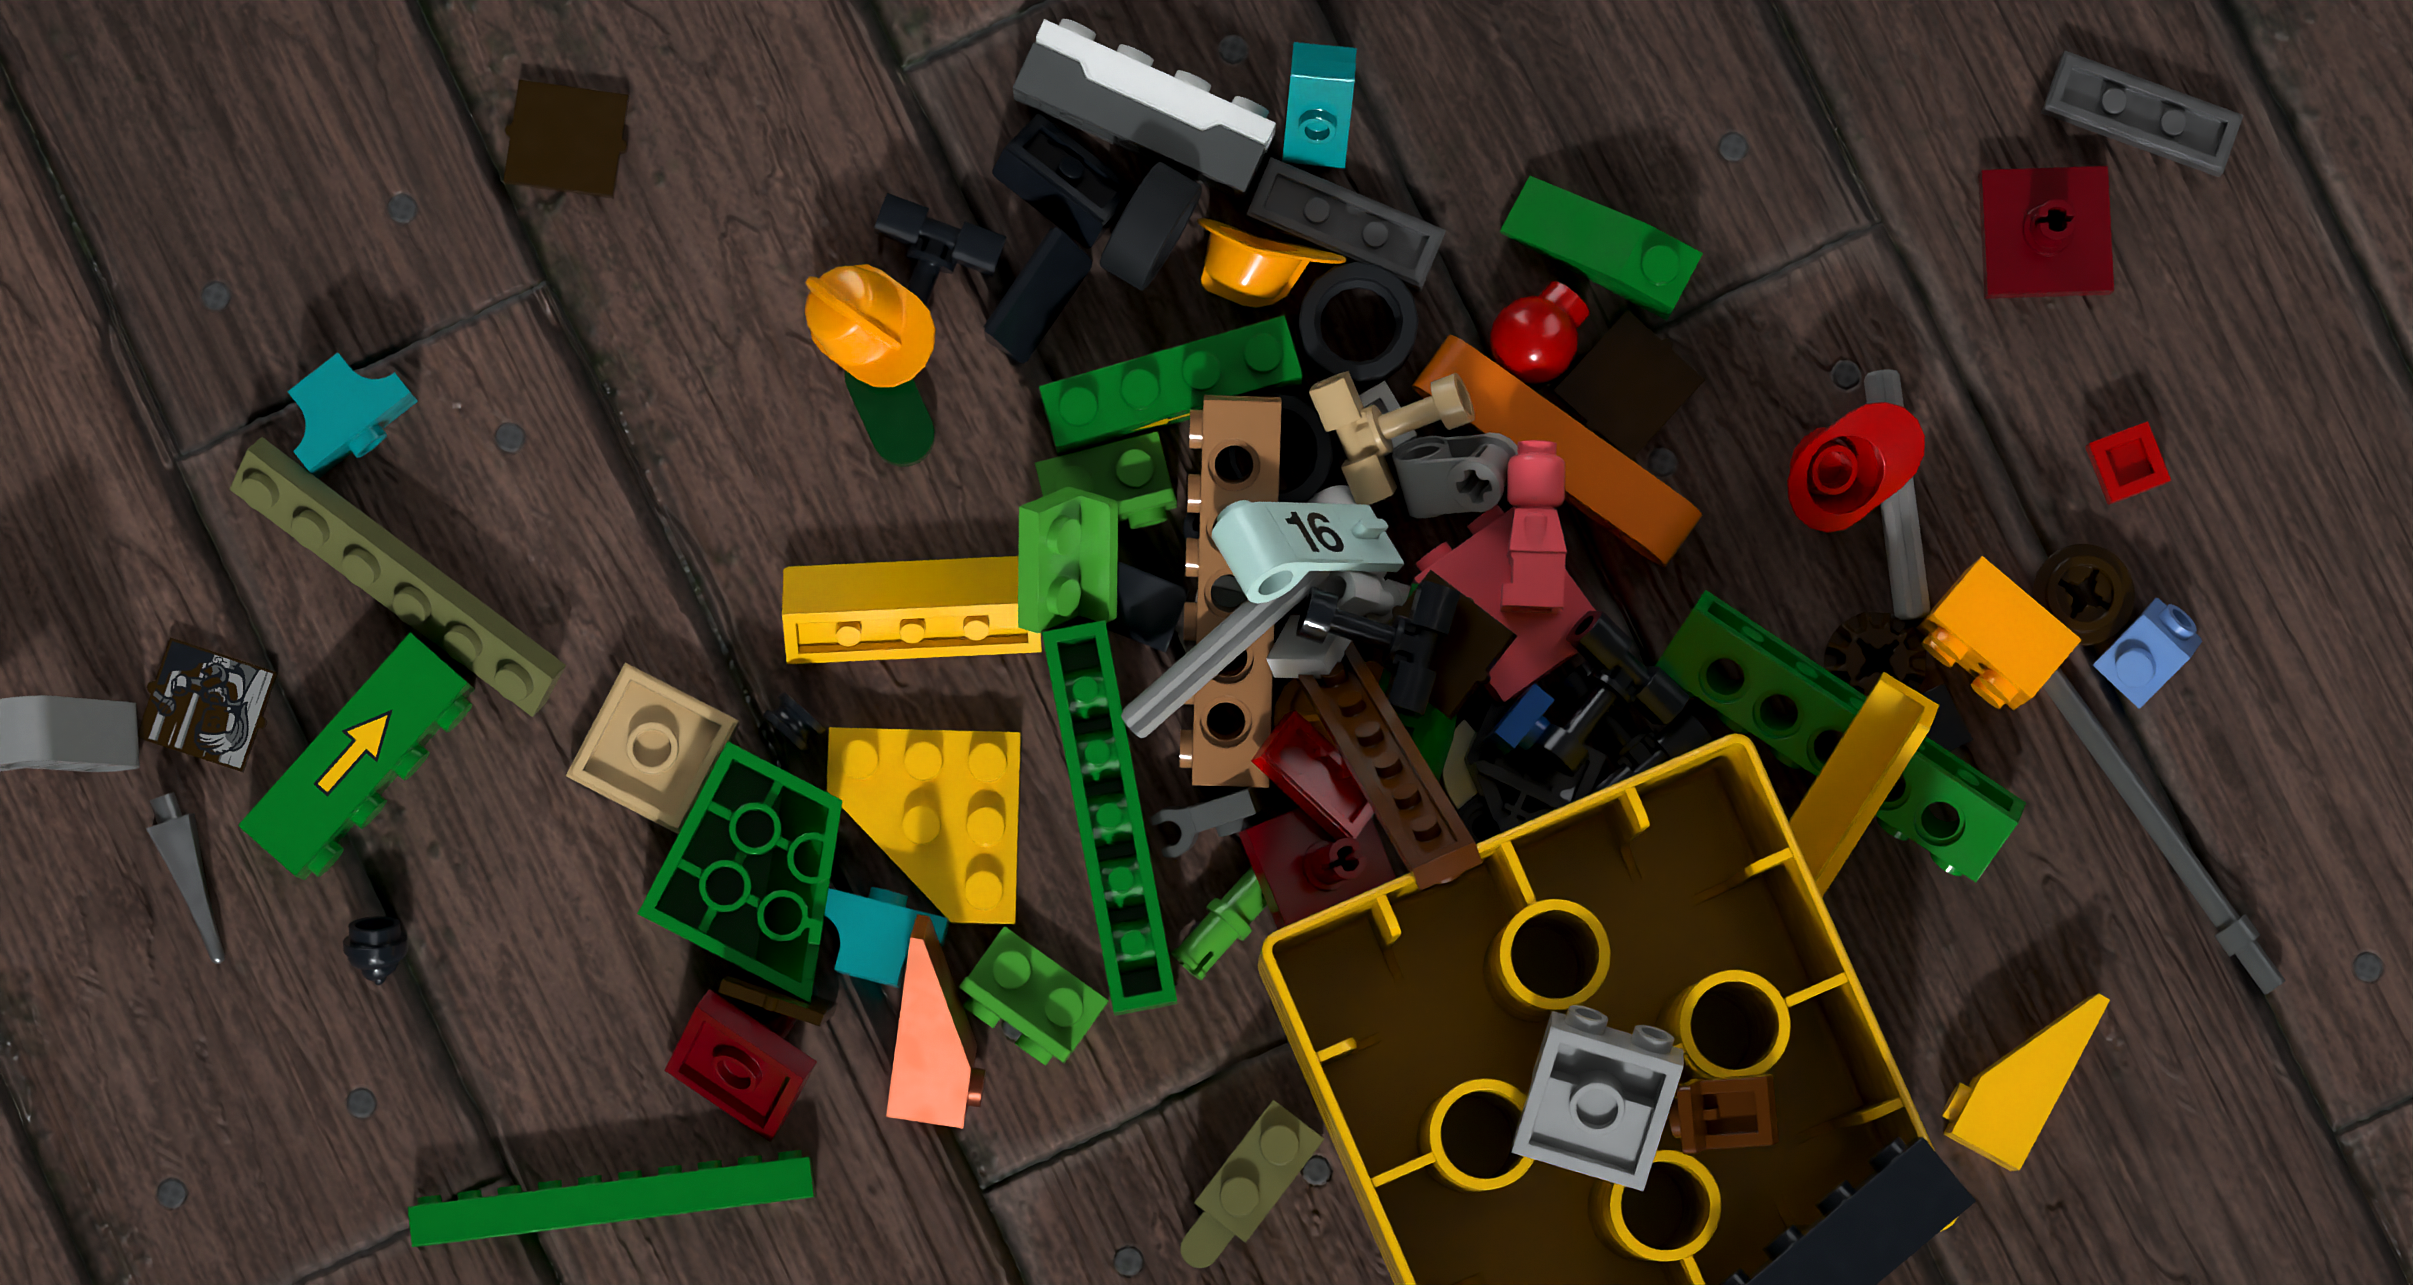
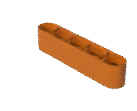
(1597, 475)

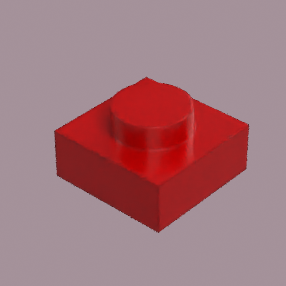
(2128, 463)

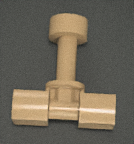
(1369, 434)

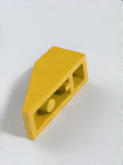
(2015, 1095)

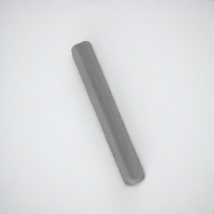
(1901, 521)
(1211, 657)

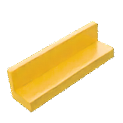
(903, 610)
(1860, 775)

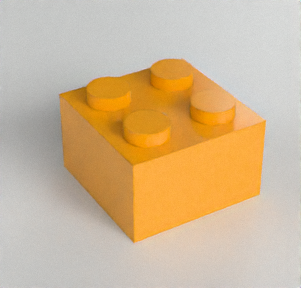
(1996, 636)

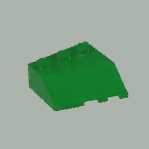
(752, 871)

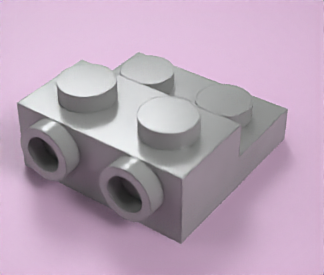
(1599, 1097)

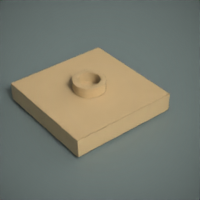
(652, 748)

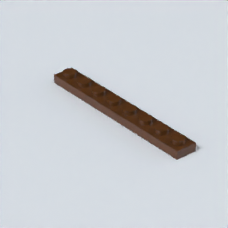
(1390, 770)

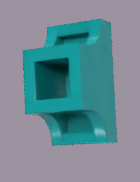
(1319, 105)
(345, 413)
(875, 933)

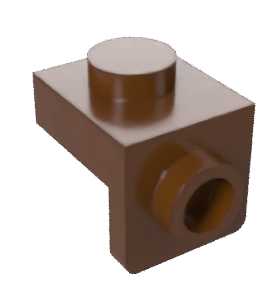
(1725, 1113)

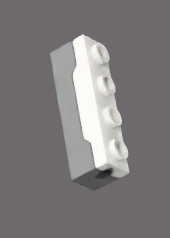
(1145, 109)

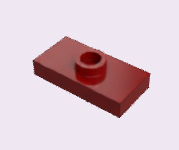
(1314, 776)

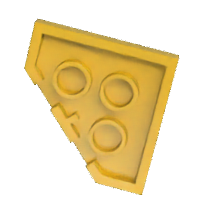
(938, 810)

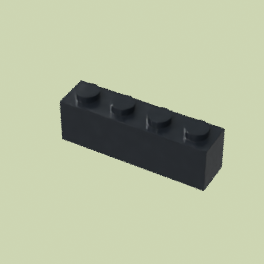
(1867, 1227)

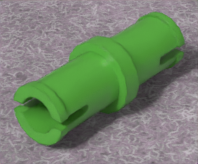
(1222, 926)

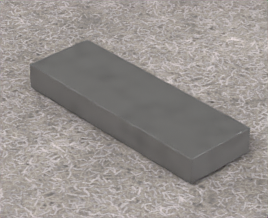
(2142, 114)
(1344, 222)

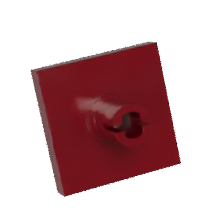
(2046, 232)
(1309, 870)
(742, 1063)

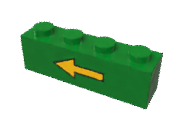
(1168, 384)
(357, 758)

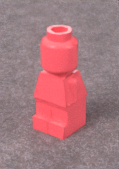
(1536, 536)

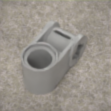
(1453, 473)

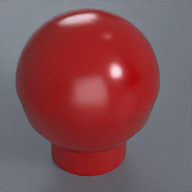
(1538, 334)

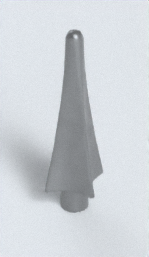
(180, 848)

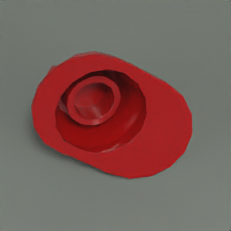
(1854, 465)

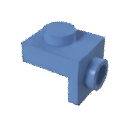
(2149, 651)

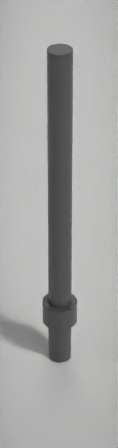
(2236, 933)

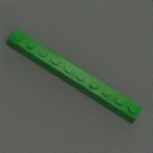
(613, 1201)

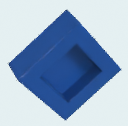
(1521, 723)

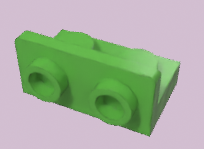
(1125, 471)
(1067, 559)
(1031, 996)

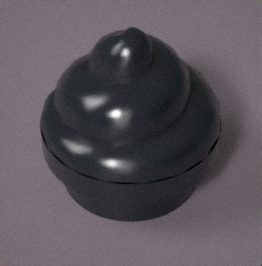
(375, 946)

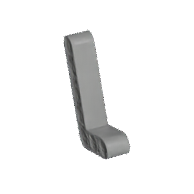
(68, 734)

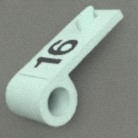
(1280, 542)

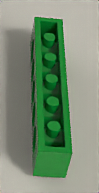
(1827, 703)
(1109, 818)

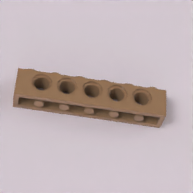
(1255, 426)

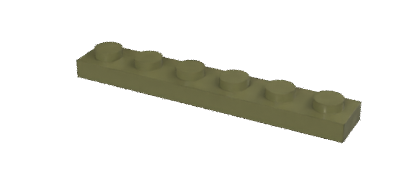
(397, 576)

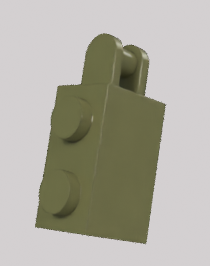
(1249, 1183)

